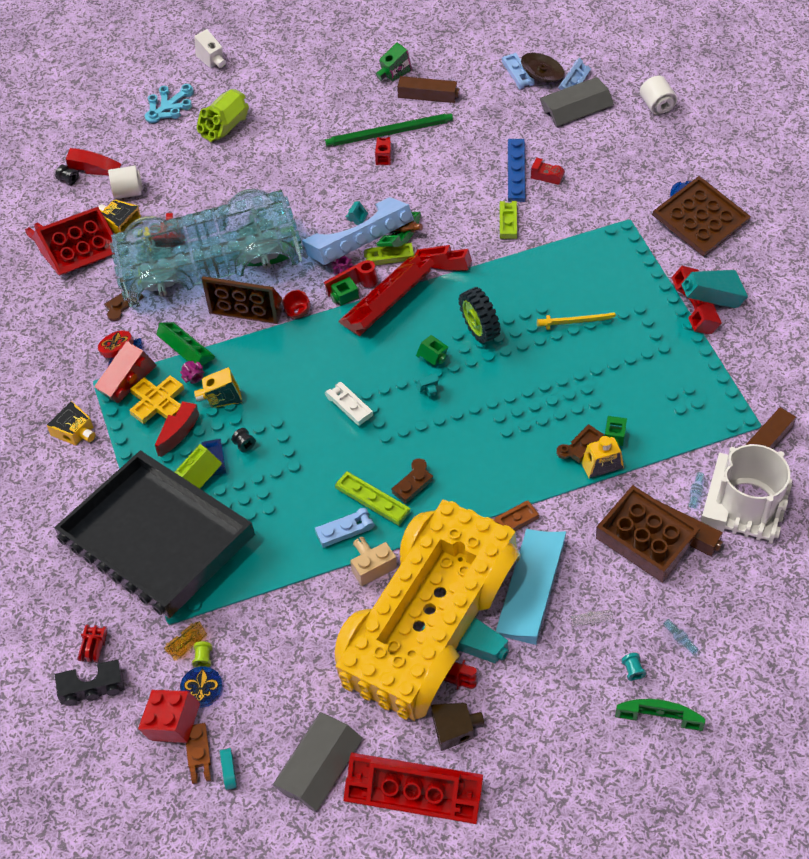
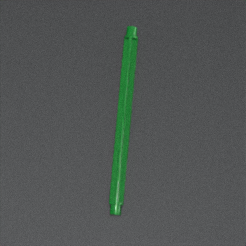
(389, 129)

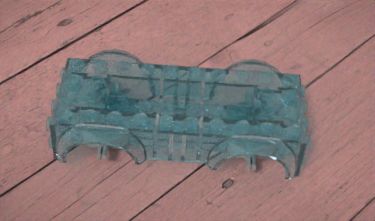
(206, 243)

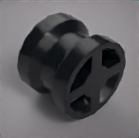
(243, 439)

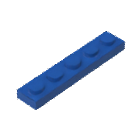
(516, 170)

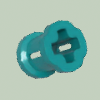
(633, 666)

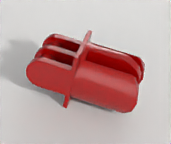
(92, 643)
(462, 675)

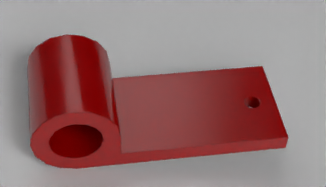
(363, 272)

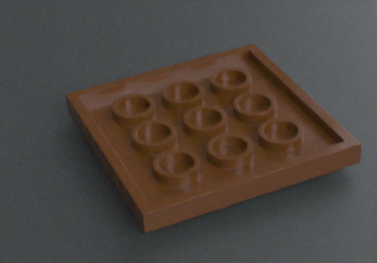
(701, 216)

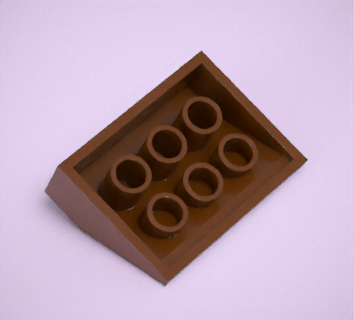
(242, 300)
(646, 533)

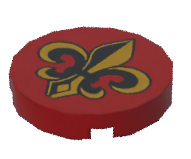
(113, 343)

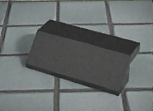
(577, 101)
(317, 761)

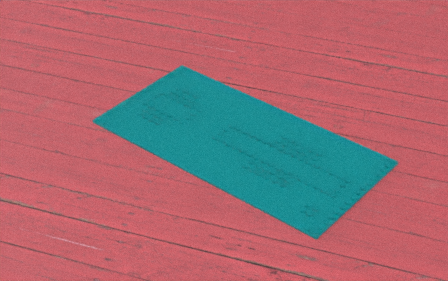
(485, 431)

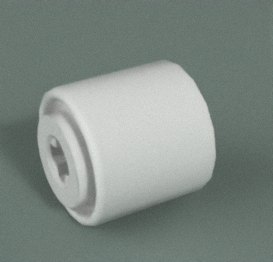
(658, 95)
(125, 182)

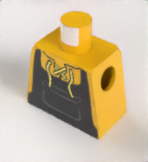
(119, 215)
(219, 389)
(71, 425)
(602, 457)

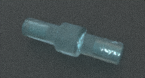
(696, 490)
(680, 636)

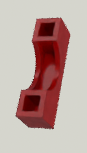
(705, 317)

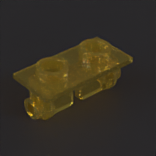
(180, 645)

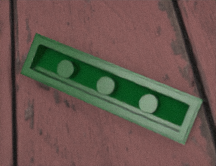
(183, 343)

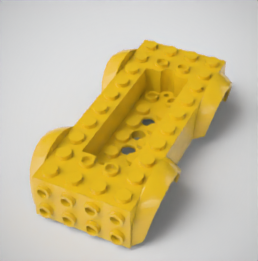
(378, 646)

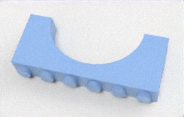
(329, 247)

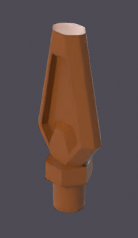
(411, 226)

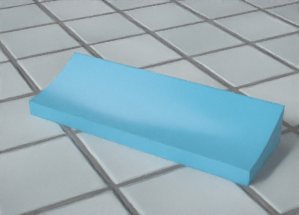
(531, 585)

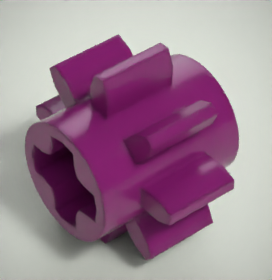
(342, 264)
(192, 372)

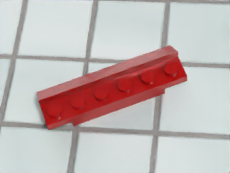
(386, 294)
(413, 788)

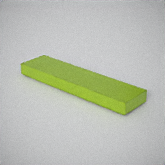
(372, 498)

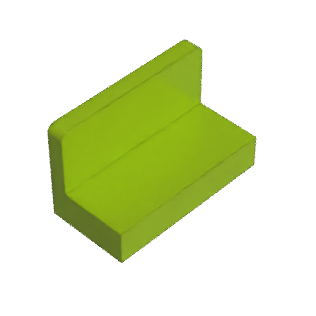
(199, 466)

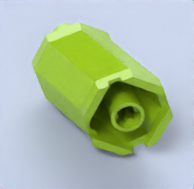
(222, 115)

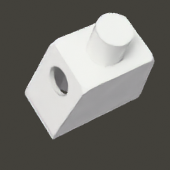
(209, 49)

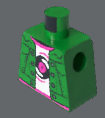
(394, 63)

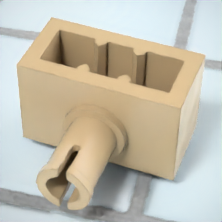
(372, 562)

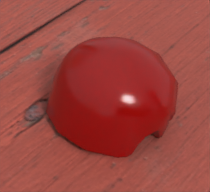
(296, 300)

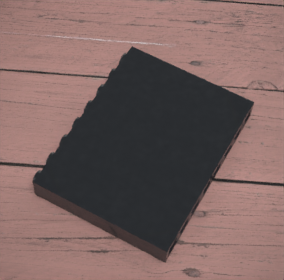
(154, 533)

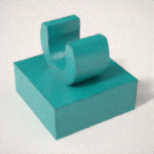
(357, 213)
(429, 384)

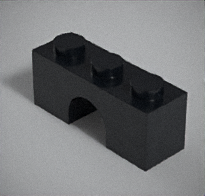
(107, 681)

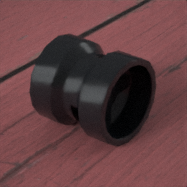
(67, 174)

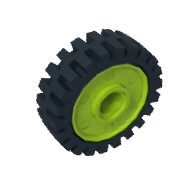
(479, 315)

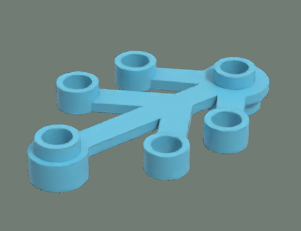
(155, 115)

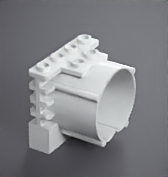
(745, 513)

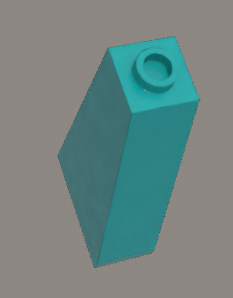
(715, 287)
(483, 642)

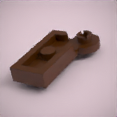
(116, 306)
(579, 444)
(413, 482)

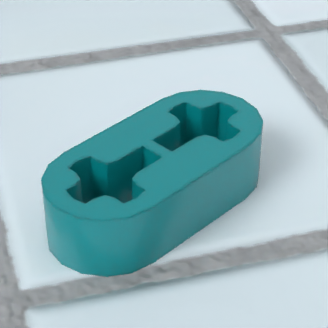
(228, 768)

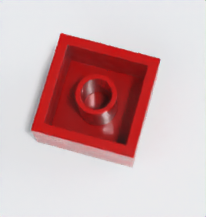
(169, 716)

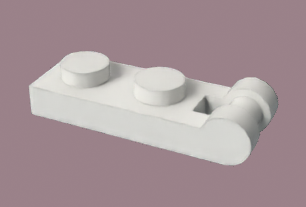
(349, 403)

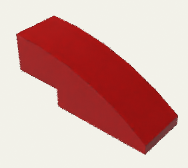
(90, 162)
(446, 258)
(176, 428)

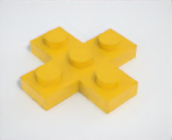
(156, 399)

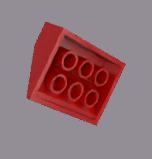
(75, 241)

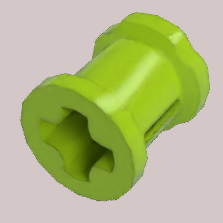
(202, 654)

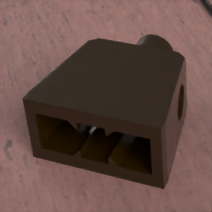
(454, 723)

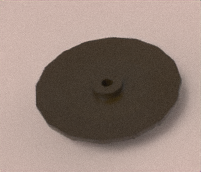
(542, 67)

